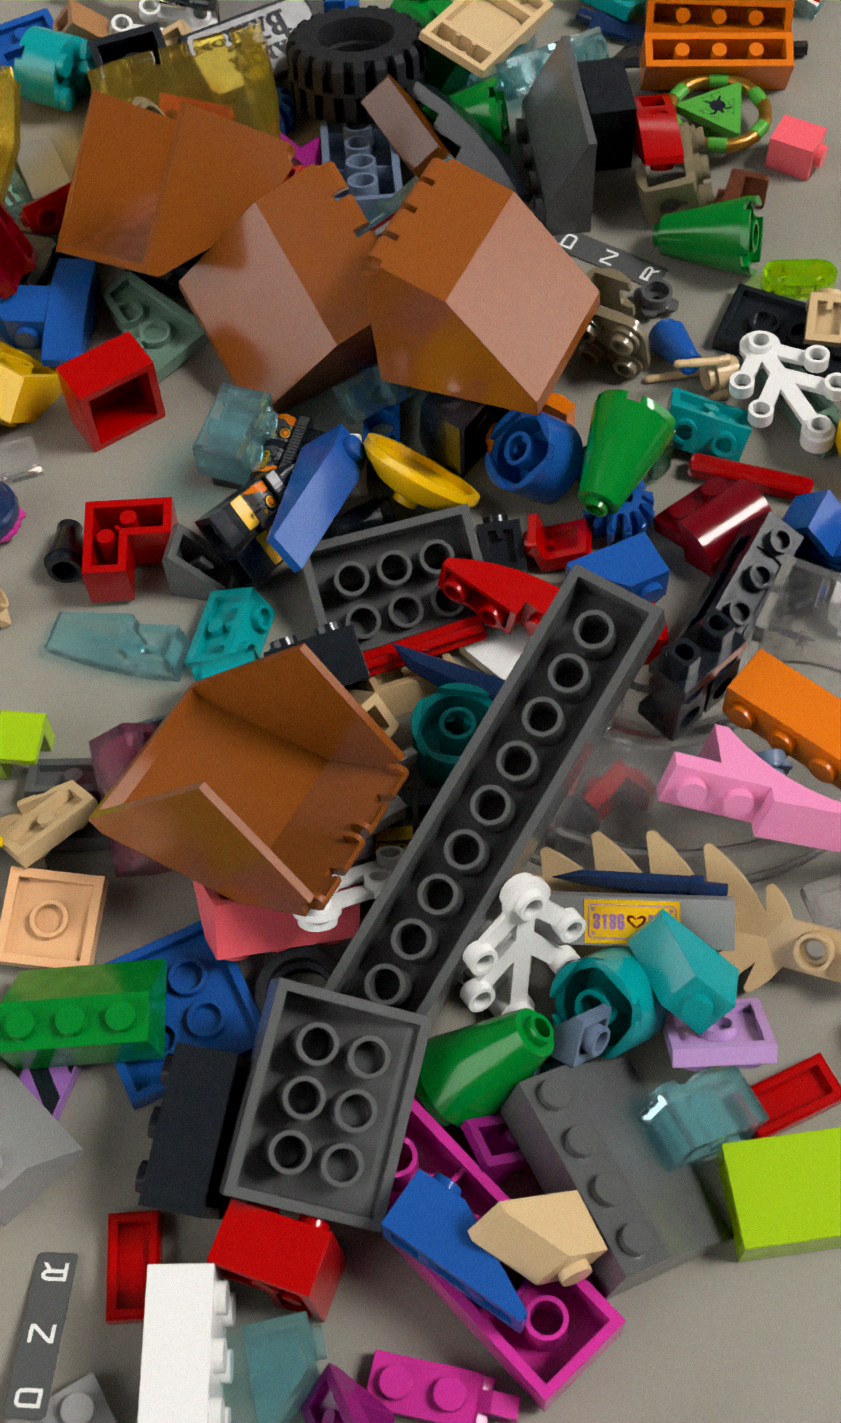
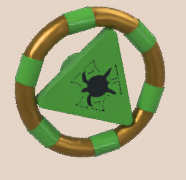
(721, 110)

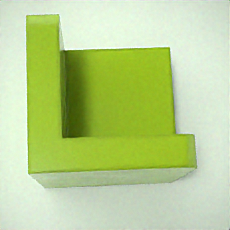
(23, 738)

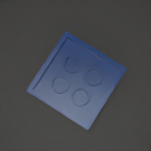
(204, 1007)

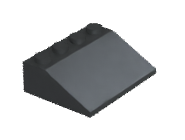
(559, 145)
(390, 576)
(324, 1105)
(586, 1137)

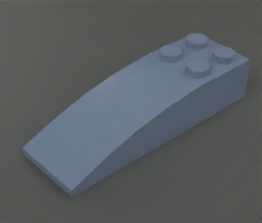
(363, 159)

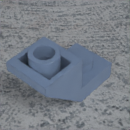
(579, 1039)

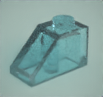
(283, 1364)

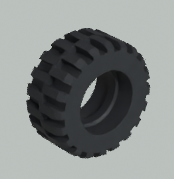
(346, 53)

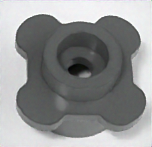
(655, 298)

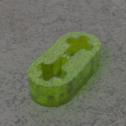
(797, 277)

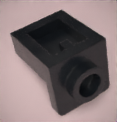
(502, 541)

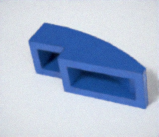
(70, 310)

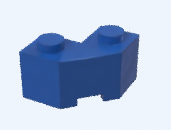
(819, 522)

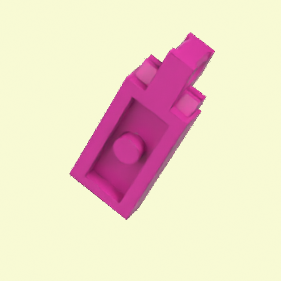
(438, 1391)

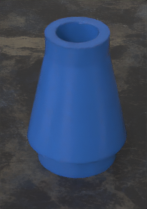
(672, 342)

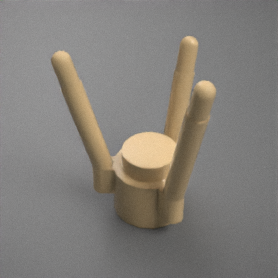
(713, 373)

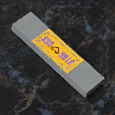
(616, 916)

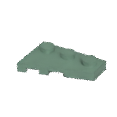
(155, 321)

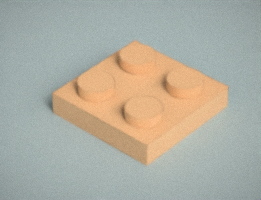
(51, 918)

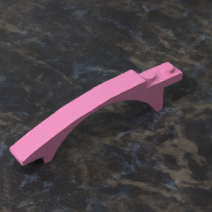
(742, 786)

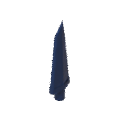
(610, 25)
(443, 672)
(646, 882)

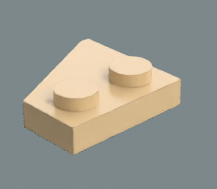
(45, 821)

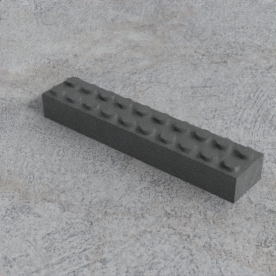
(500, 795)

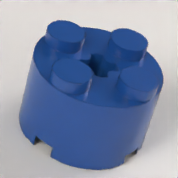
(534, 456)

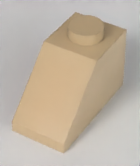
(542, 1237)

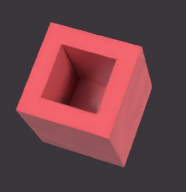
(796, 147)

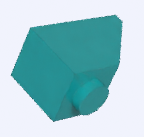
(685, 972)

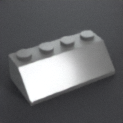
(32, 1147)

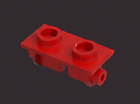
(46, 212)

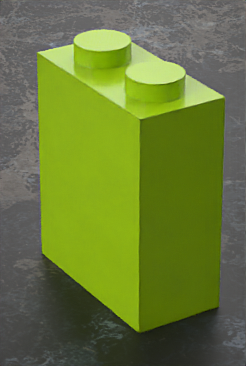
(783, 1193)

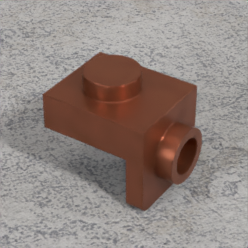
(742, 184)

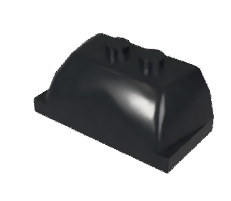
(456, 430)

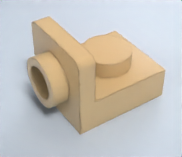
(823, 318)

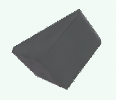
(194, 566)

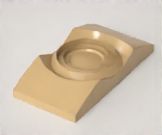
(484, 31)

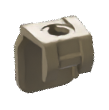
(684, 189)
(613, 334)

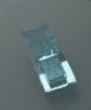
(120, 644)

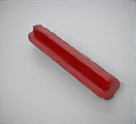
(764, 479)
(431, 642)

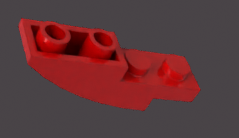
(657, 132)
(497, 593)

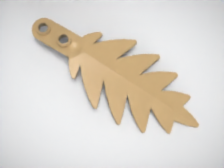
(763, 936)

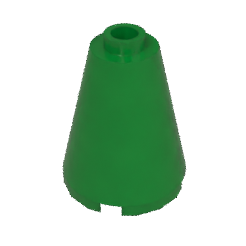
(485, 106)
(714, 235)
(621, 449)
(479, 1065)

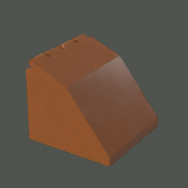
(163, 187)
(289, 290)
(474, 293)
(259, 784)

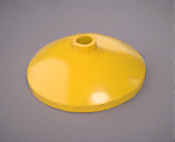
(416, 476)

